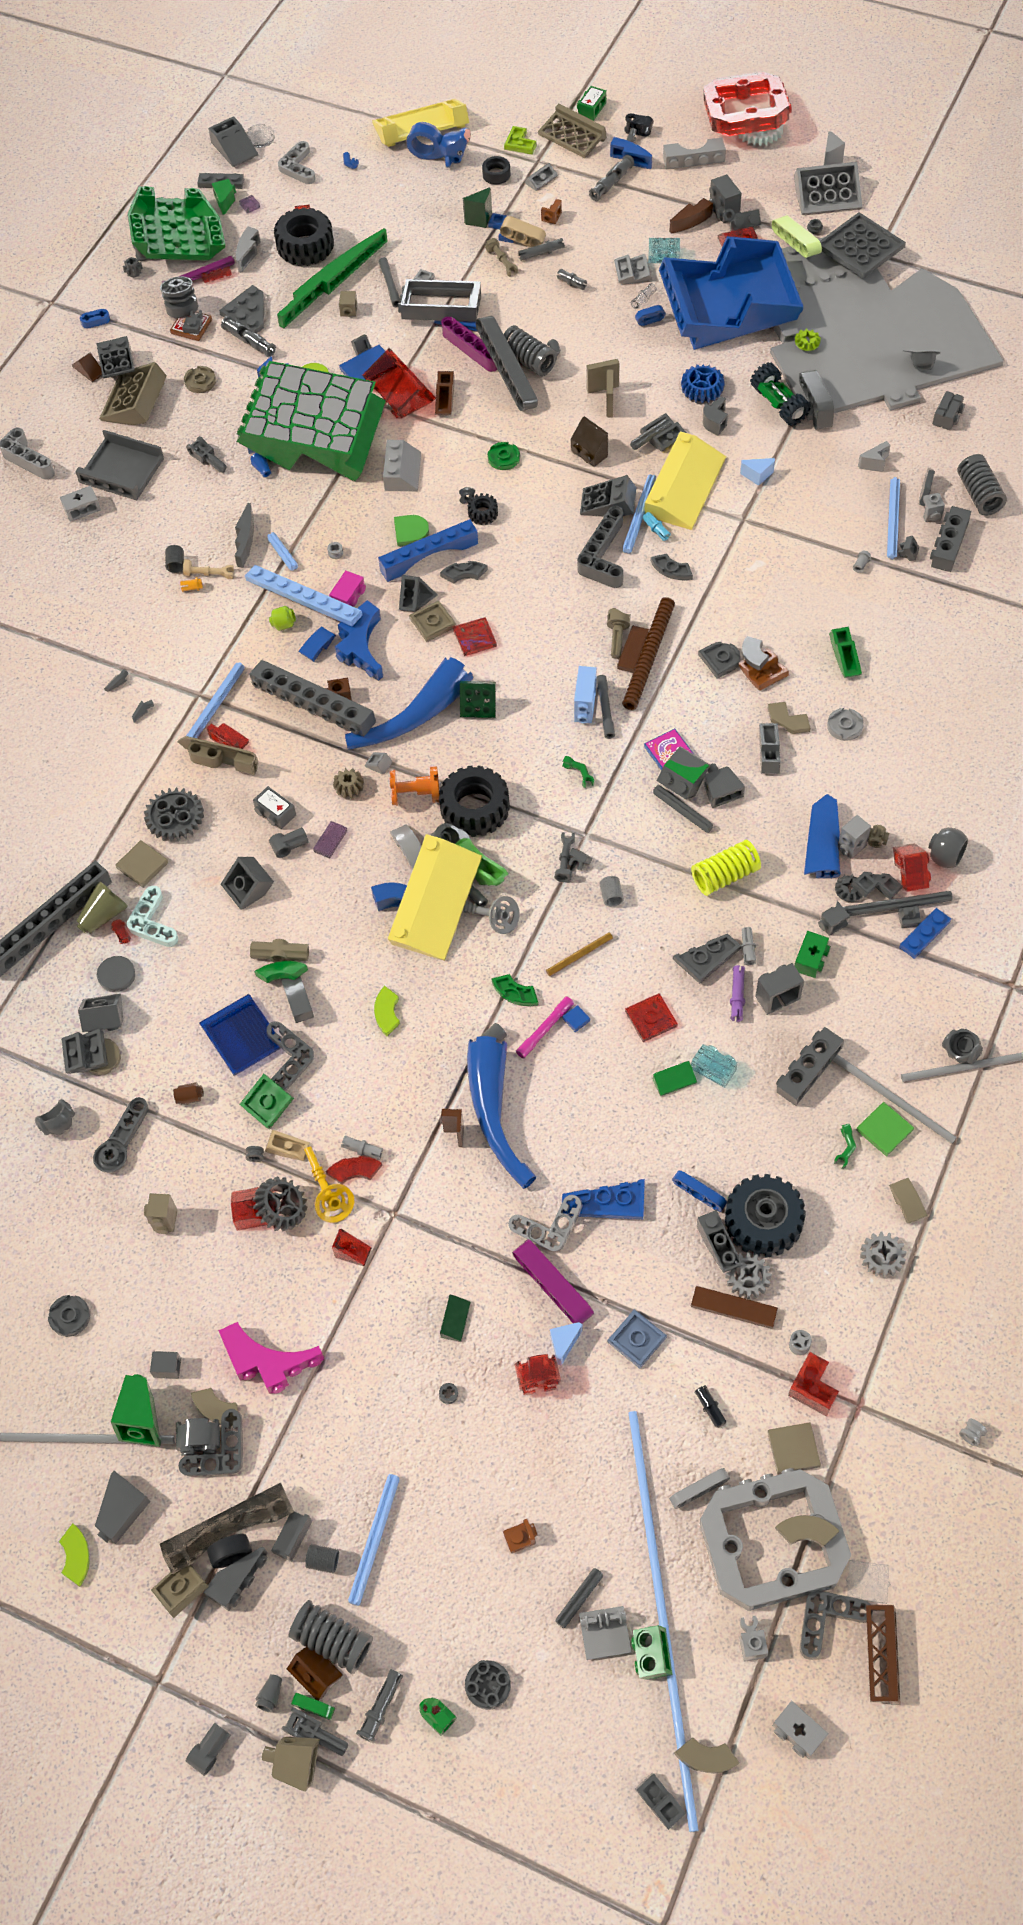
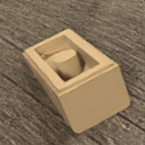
(286, 1146)

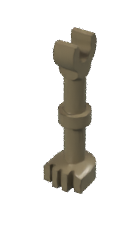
(493, 245)

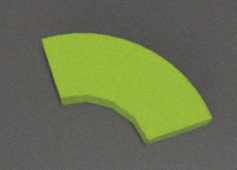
(384, 1010)
(76, 1555)

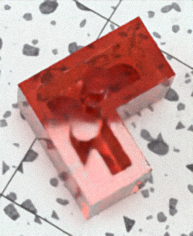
(913, 866)
(810, 1389)

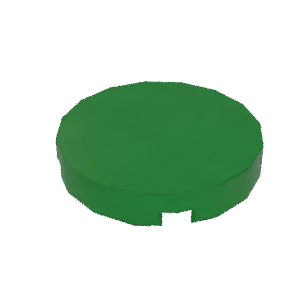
(503, 456)

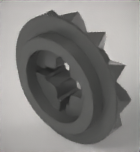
(842, 891)

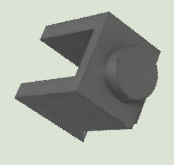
(833, 919)

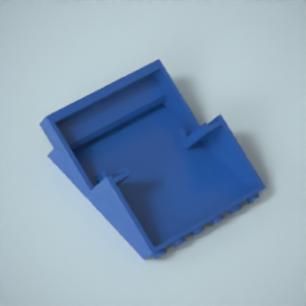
(735, 295)

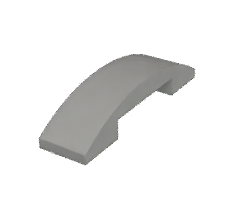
(407, 842)

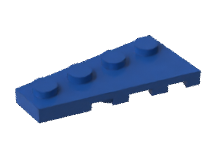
(616, 1202)

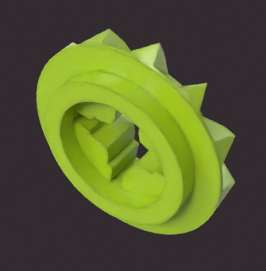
(802, 343)

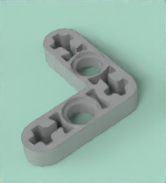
(288, 165)
(554, 1230)

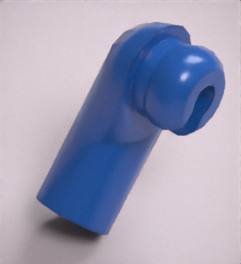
(350, 162)

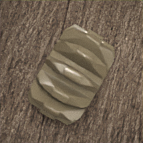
(348, 783)

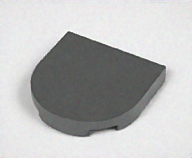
(720, 658)

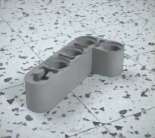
(15, 450)

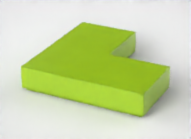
(517, 142)

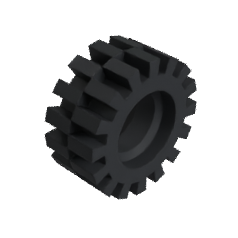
(482, 516)

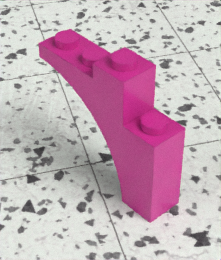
(274, 1366)

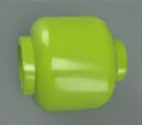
(282, 618)

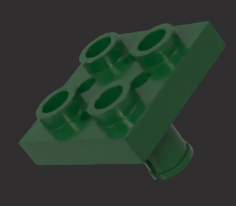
(478, 692)

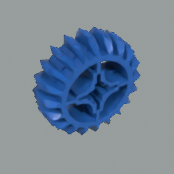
(702, 383)

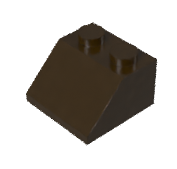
(590, 442)

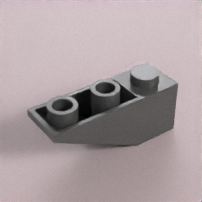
(718, 1241)
(232, 1580)

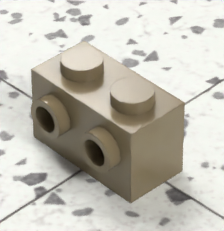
(161, 1213)

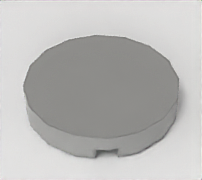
(845, 724)

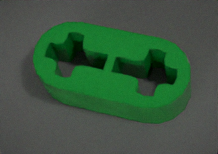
(313, 1706)

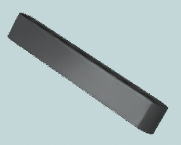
(506, 363)

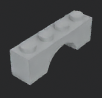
(677, 156)

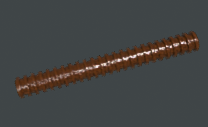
(648, 653)

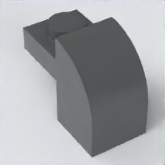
(714, 416)

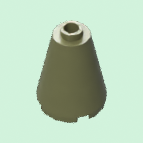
(100, 908)

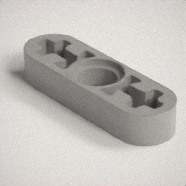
(699, 1488)

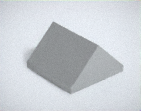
(834, 150)

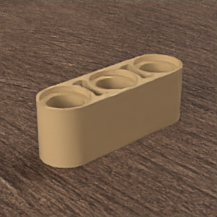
(522, 232)

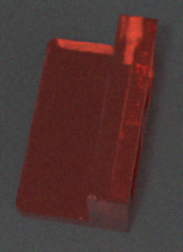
(227, 736)

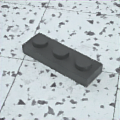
(206, 179)

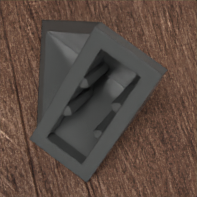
(414, 593)

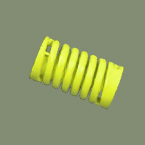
(725, 867)

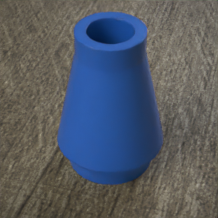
(260, 464)

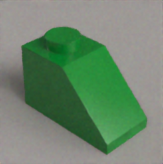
(224, 194)

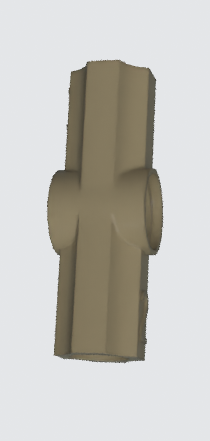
(279, 951)

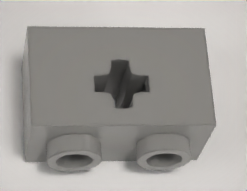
(80, 503)
(854, 836)
(812, 1732)

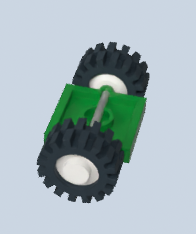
(792, 406)

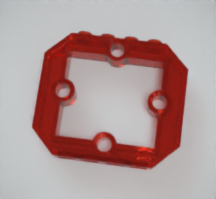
(752, 118)

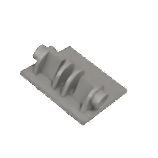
(605, 1633)

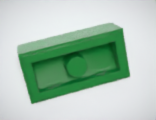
(674, 1078)

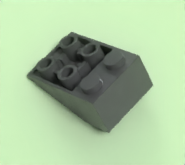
(232, 141)
(115, 357)
(602, 496)

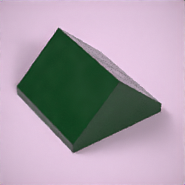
(478, 208)

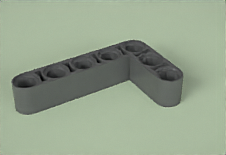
(589, 560)

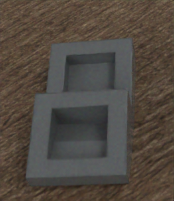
(660, 1801)

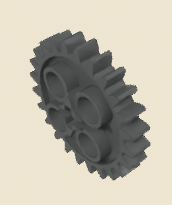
(174, 814)

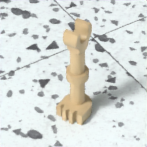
(224, 571)

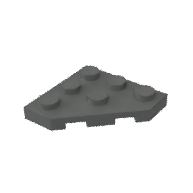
(247, 309)

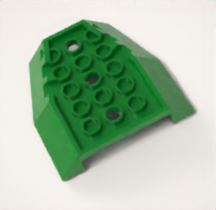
(194, 223)

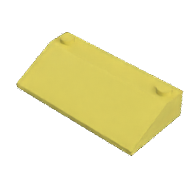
(442, 115)
(684, 481)
(434, 898)

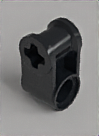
(641, 123)

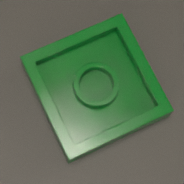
(266, 1101)

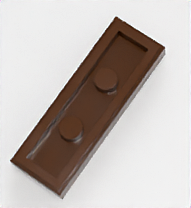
(632, 648)

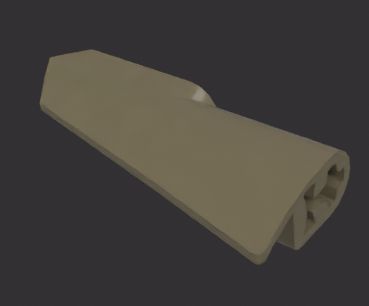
(202, 752)

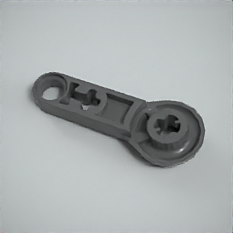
(120, 1138)

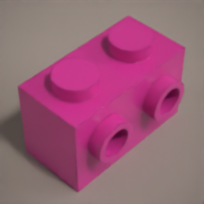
(348, 588)

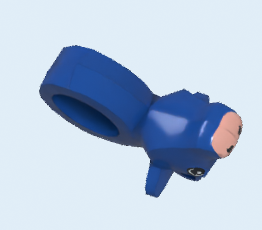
(449, 145)

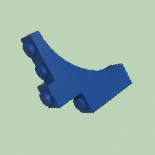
(355, 641)

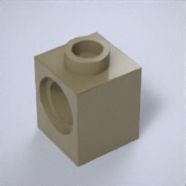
(348, 303)

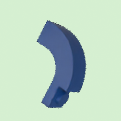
(388, 895)

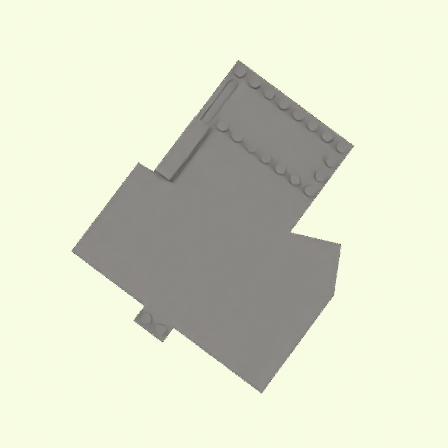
(870, 326)

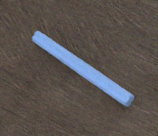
(638, 516)
(893, 521)
(216, 700)
(373, 1540)

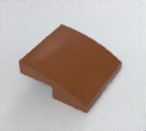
(768, 675)

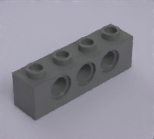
(951, 538)
(796, 1091)

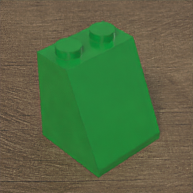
(135, 1413)

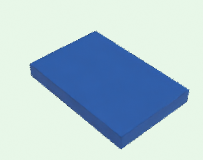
(361, 363)

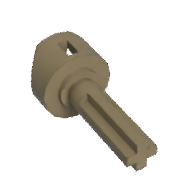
(618, 622)

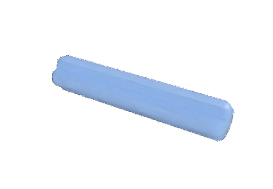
(282, 551)

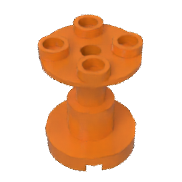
(423, 785)

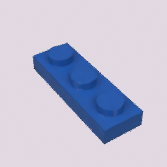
(925, 933)

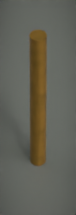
(578, 954)

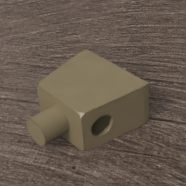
(293, 1761)

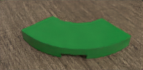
(280, 970)
(514, 992)

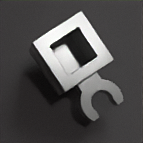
(752, 1642)

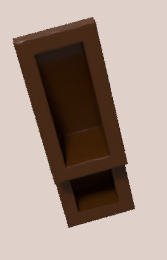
(691, 216)
(444, 392)

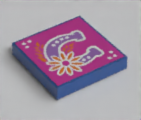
(664, 746)

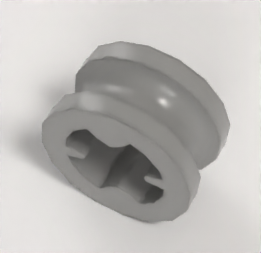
(335, 554)

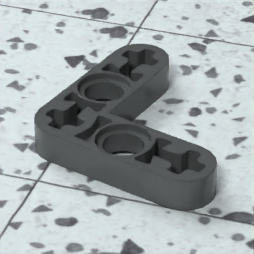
(294, 1052)
(223, 1458)
(827, 1610)

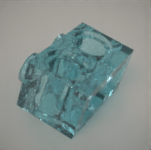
(663, 248)

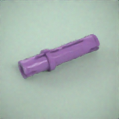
(737, 1000)

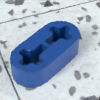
(650, 315)
(95, 318)

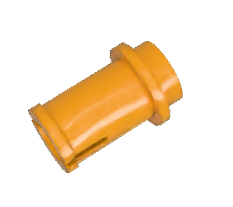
(192, 584)

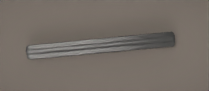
(893, 904)

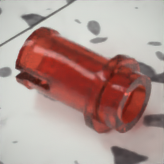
(120, 930)

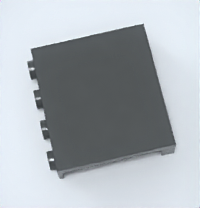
(121, 465)

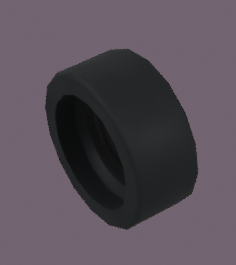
(498, 177)
(228, 1550)

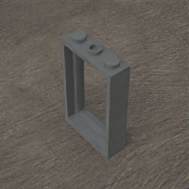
(440, 288)

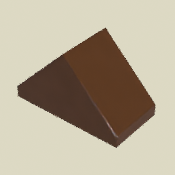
(88, 367)

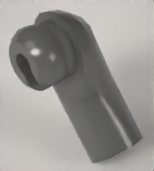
(554, 345)

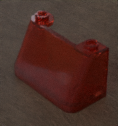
(398, 385)

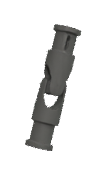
(611, 178)
(256, 341)

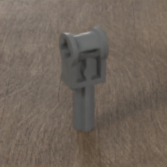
(204, 452)
(310, 1728)

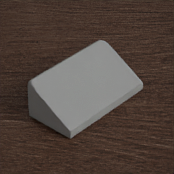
(541, 177)

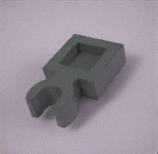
(193, 324)

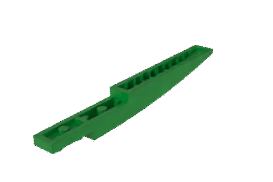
(331, 276)

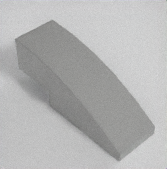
(247, 248)

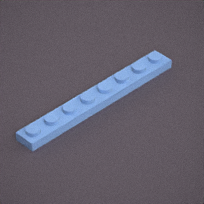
(303, 595)

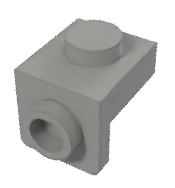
(934, 507)

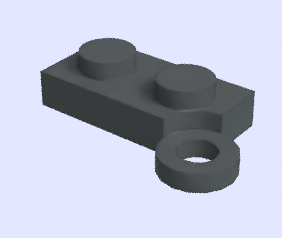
(742, 219)

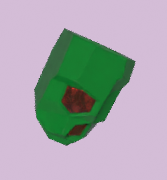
(436, 1715)

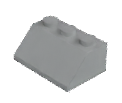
(401, 466)

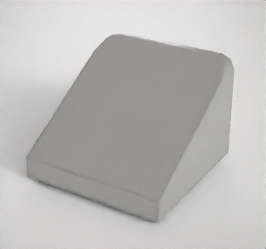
(379, 762)

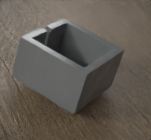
(724, 195)
(783, 982)

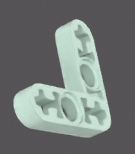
(145, 919)

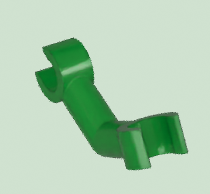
(568, 763)
(846, 1131)

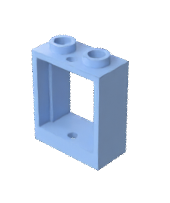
(585, 694)

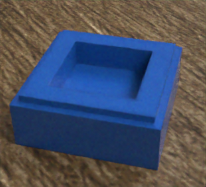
(576, 1018)

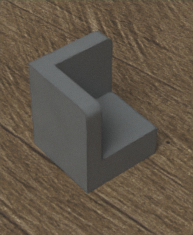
(165, 1365)

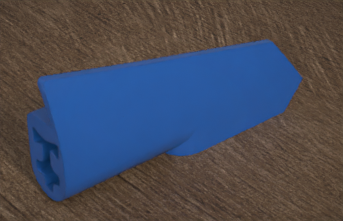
(823, 839)

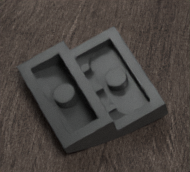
(666, 437)
(84, 1051)

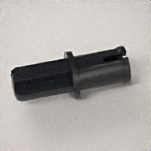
(710, 1406)

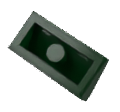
(455, 1318)

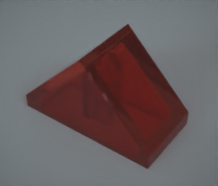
(350, 1248)

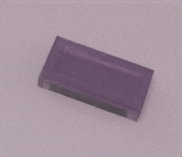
(330, 839)

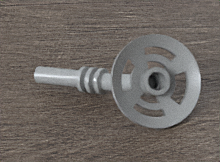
(498, 913)

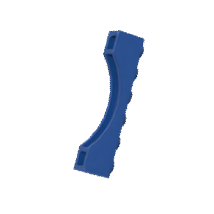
(401, 560)

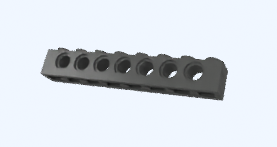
(312, 698)
(50, 915)

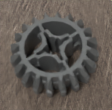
(269, 1203)

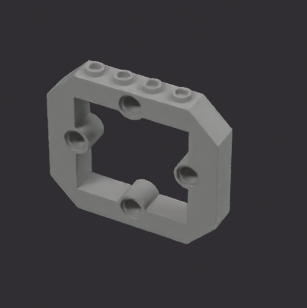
(724, 1563)

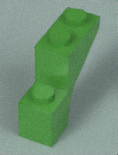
(488, 871)

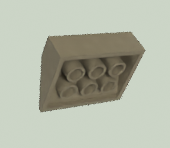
(134, 395)

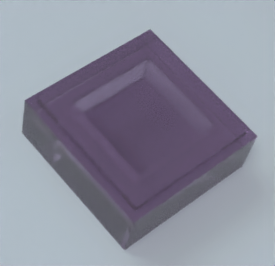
(249, 204)

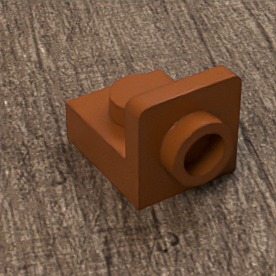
(553, 213)
(520, 1536)

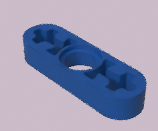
(699, 1191)

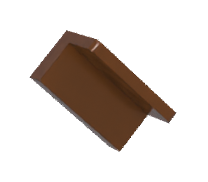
(453, 1123)
(313, 1672)

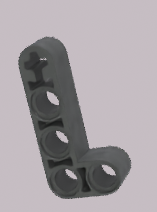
(818, 398)

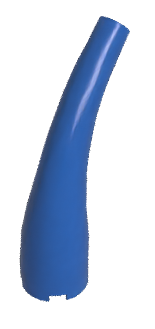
(433, 698)
(486, 1081)

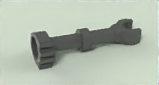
(564, 874)

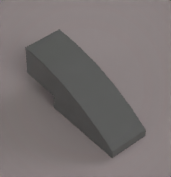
(769, 748)
(297, 999)

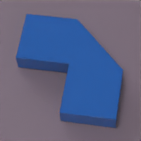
(496, 222)

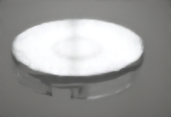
(261, 135)

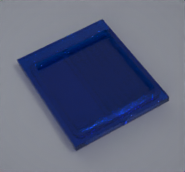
(240, 1034)

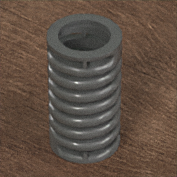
(530, 351)
(982, 484)
(314, 1622)

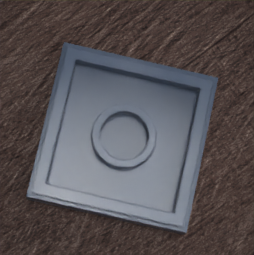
(637, 1338)

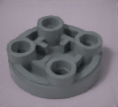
(487, 1684)

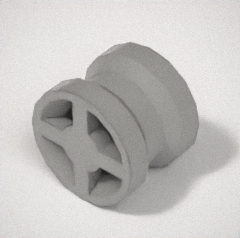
(802, 1338)
(973, 1432)

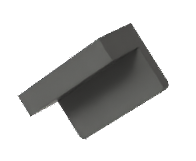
(291, 1536)

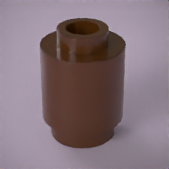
(188, 1093)

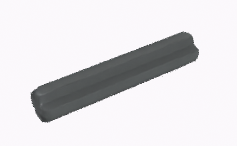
(648, 435)
(579, 1598)

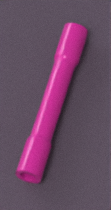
(530, 1043)

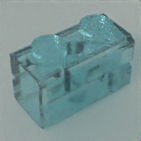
(714, 1065)

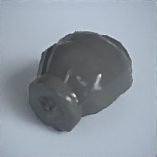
(962, 1046)
(57, 1119)

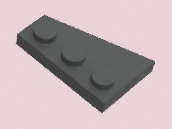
(706, 959)

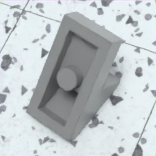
(875, 458)

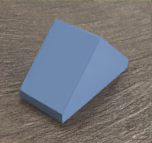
(757, 469)
(563, 1340)

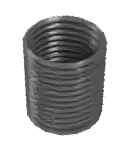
(174, 558)
(322, 1558)

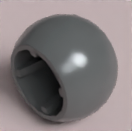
(948, 847)

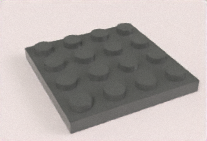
(861, 245)

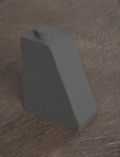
(119, 1508)

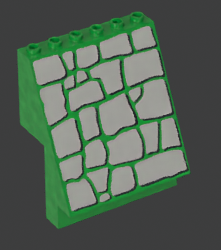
(313, 415)

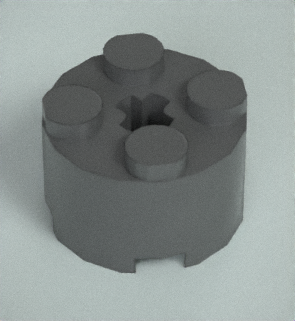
(197, 1436)

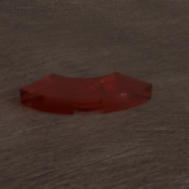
(354, 1168)

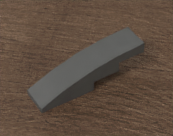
(244, 531)

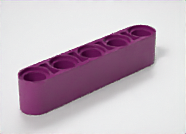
(467, 343)
(552, 1282)

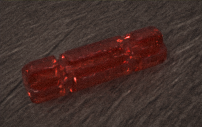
(216, 274)

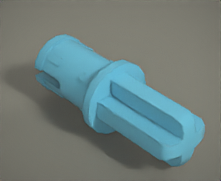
(656, 526)

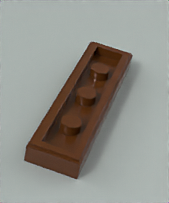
(734, 1307)

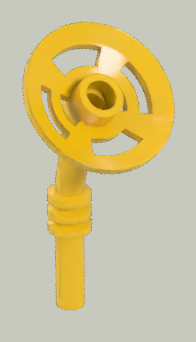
(327, 1195)

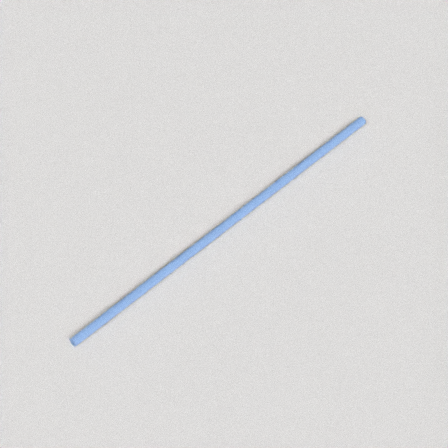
(662, 1616)

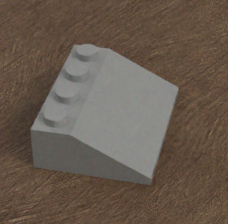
(828, 188)

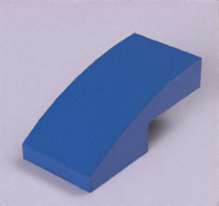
(316, 642)

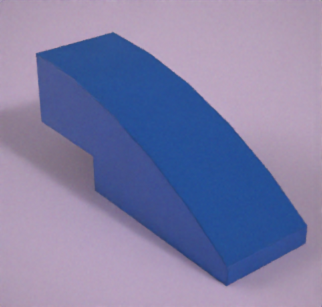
(622, 147)

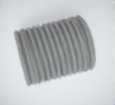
(611, 891)

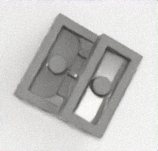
(632, 270)

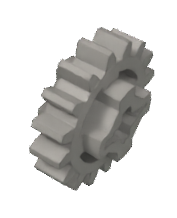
(890, 1249)
(750, 1266)

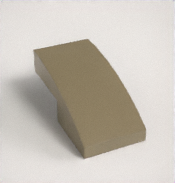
(908, 1199)

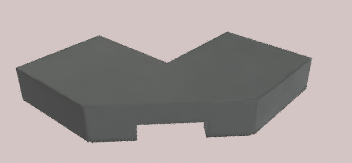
(884, 883)

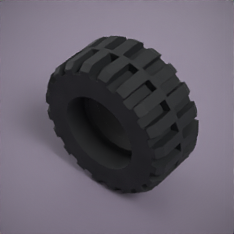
(307, 249)
(474, 781)

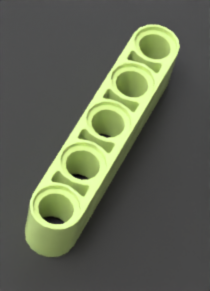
(796, 236)

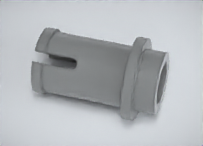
(863, 558)

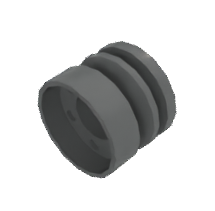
(179, 296)

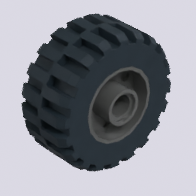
(764, 1215)

